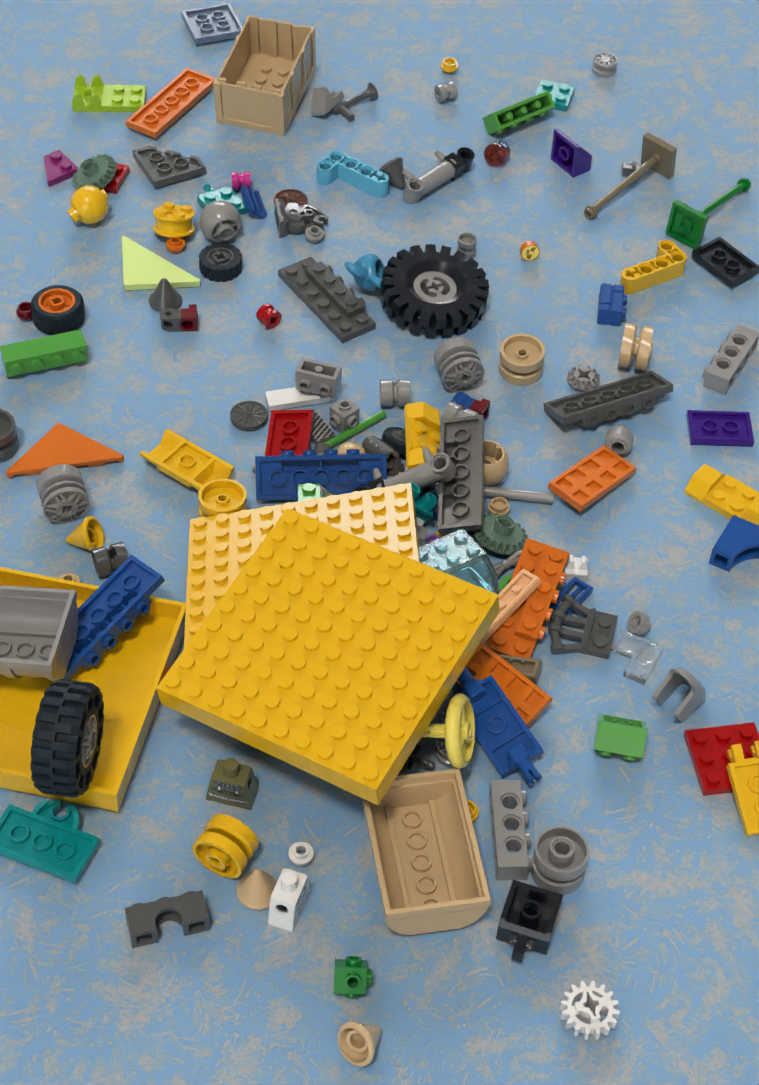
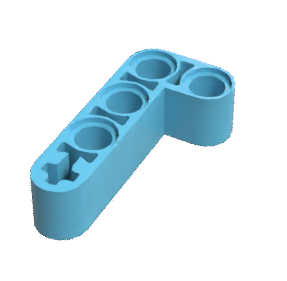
(354, 172)

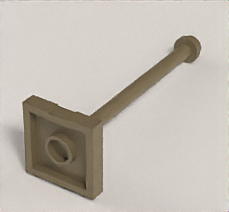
(655, 155)

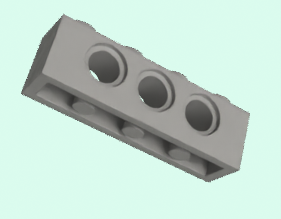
(730, 359)
(509, 864)

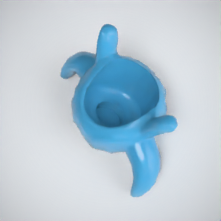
(367, 272)

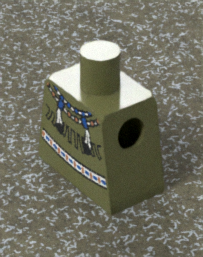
(232, 784)

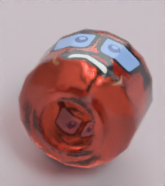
(497, 153)

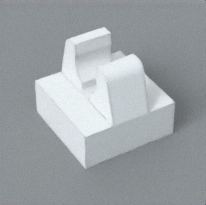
(576, 568)

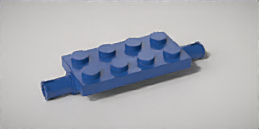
(501, 728)

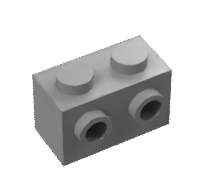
(318, 377)

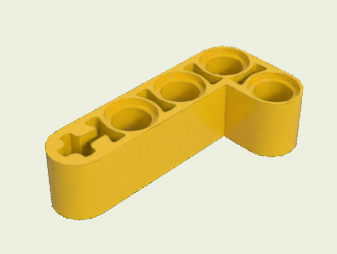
(667, 265)

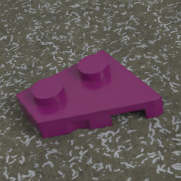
(58, 168)

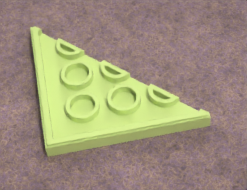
(145, 269)

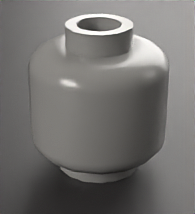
(619, 440)

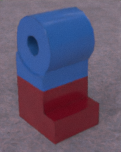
(481, 407)

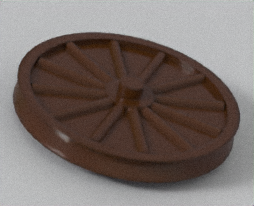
(292, 196)

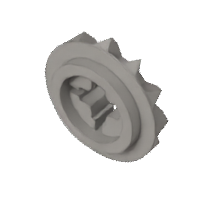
(583, 383)

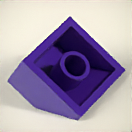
(569, 154)

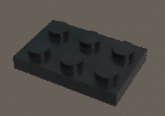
(725, 262)

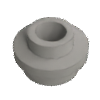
(314, 234)

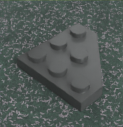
(167, 166)

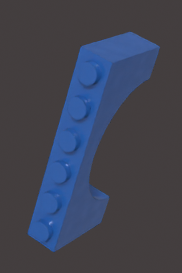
(736, 544)

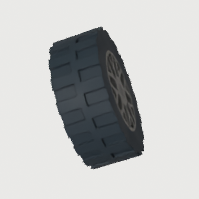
(220, 262)

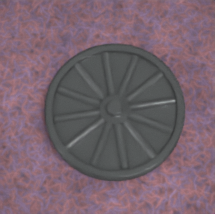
(248, 415)

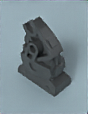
(297, 218)

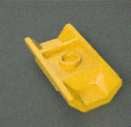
(421, 431)
(187, 461)
(724, 494)

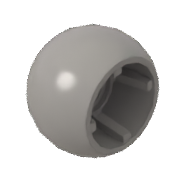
(220, 221)

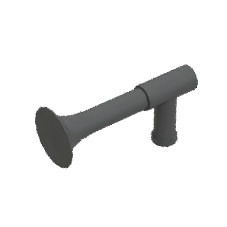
(342, 107)

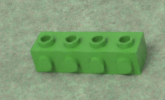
(519, 112)
(44, 353)

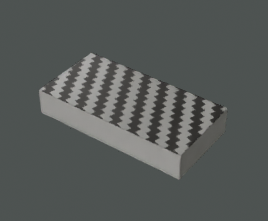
(321, 431)

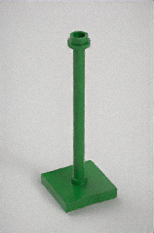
(689, 224)

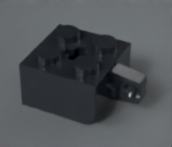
(528, 918)

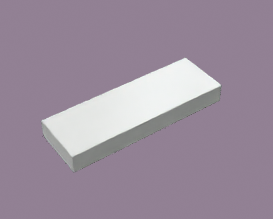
(292, 398)

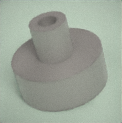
(638, 623)

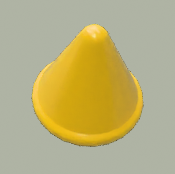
(87, 534)

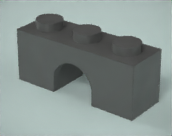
(185, 909)

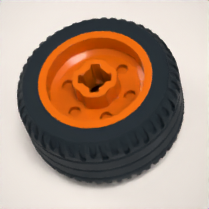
(57, 309)

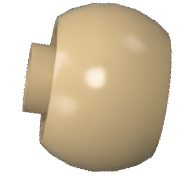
(495, 463)

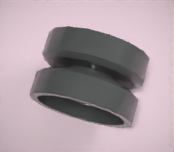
(8, 436)

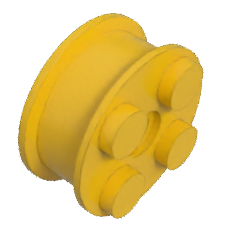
(173, 220)

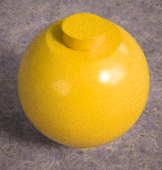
(88, 205)

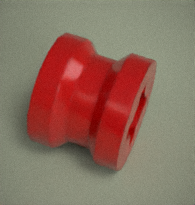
(268, 316)

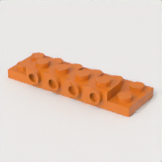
(525, 625)

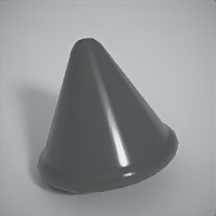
(394, 171)
(165, 296)

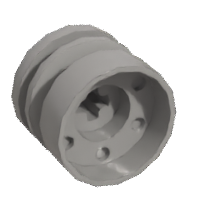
(459, 364)
(62, 493)

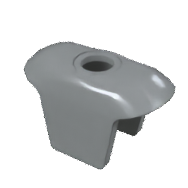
(672, 681)

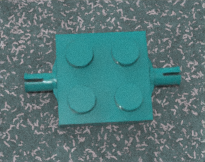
(224, 194)

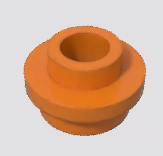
(175, 245)

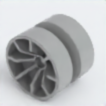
(560, 859)

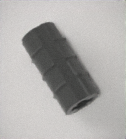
(375, 445)

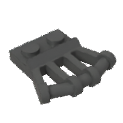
(597, 633)

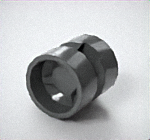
(108, 559)

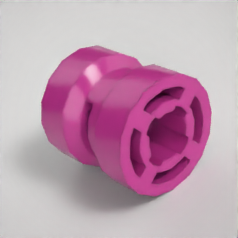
(239, 180)

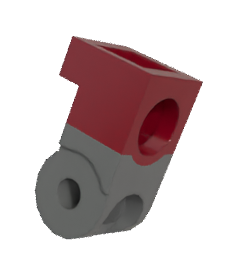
(179, 319)

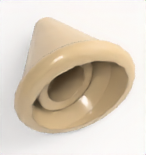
(256, 889)
(358, 1042)

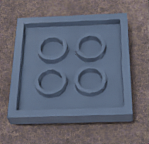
(212, 23)

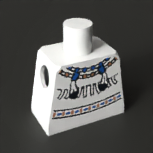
(292, 892)

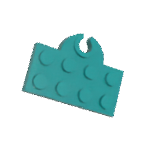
(47, 840)

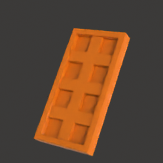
(591, 478)
(522, 693)

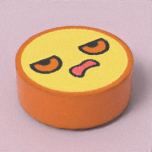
(529, 250)

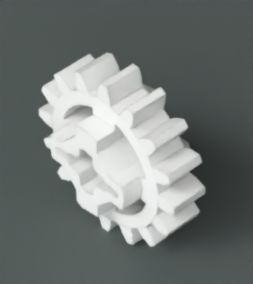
(596, 1002)

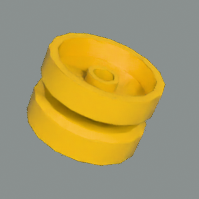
(221, 497)
(225, 846)

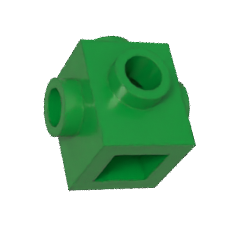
(351, 976)

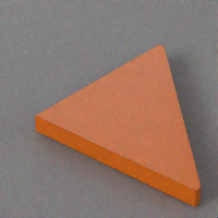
(63, 446)

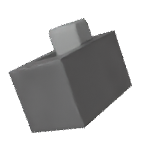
(629, 167)

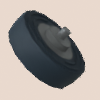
(395, 438)

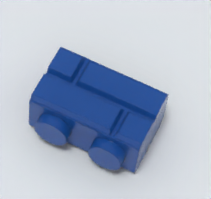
(611, 305)

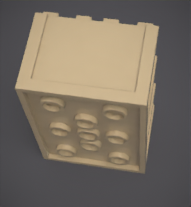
(265, 75)

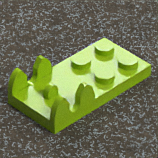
(106, 98)

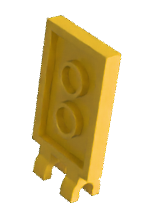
(745, 786)

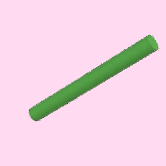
(358, 428)

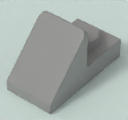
(324, 100)

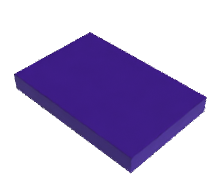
(720, 428)

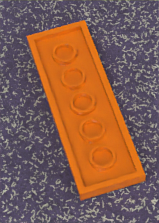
(170, 103)

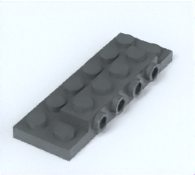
(328, 298)
(609, 400)
(462, 498)

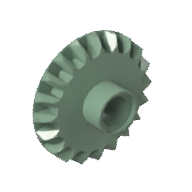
(95, 172)
(501, 534)

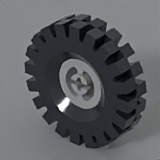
(435, 274)

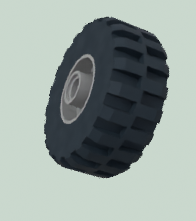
(67, 738)

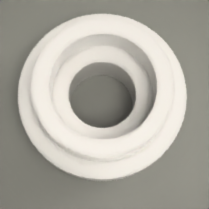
(301, 859)

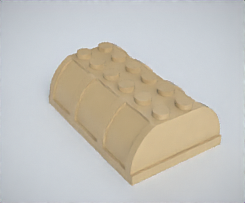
(427, 854)

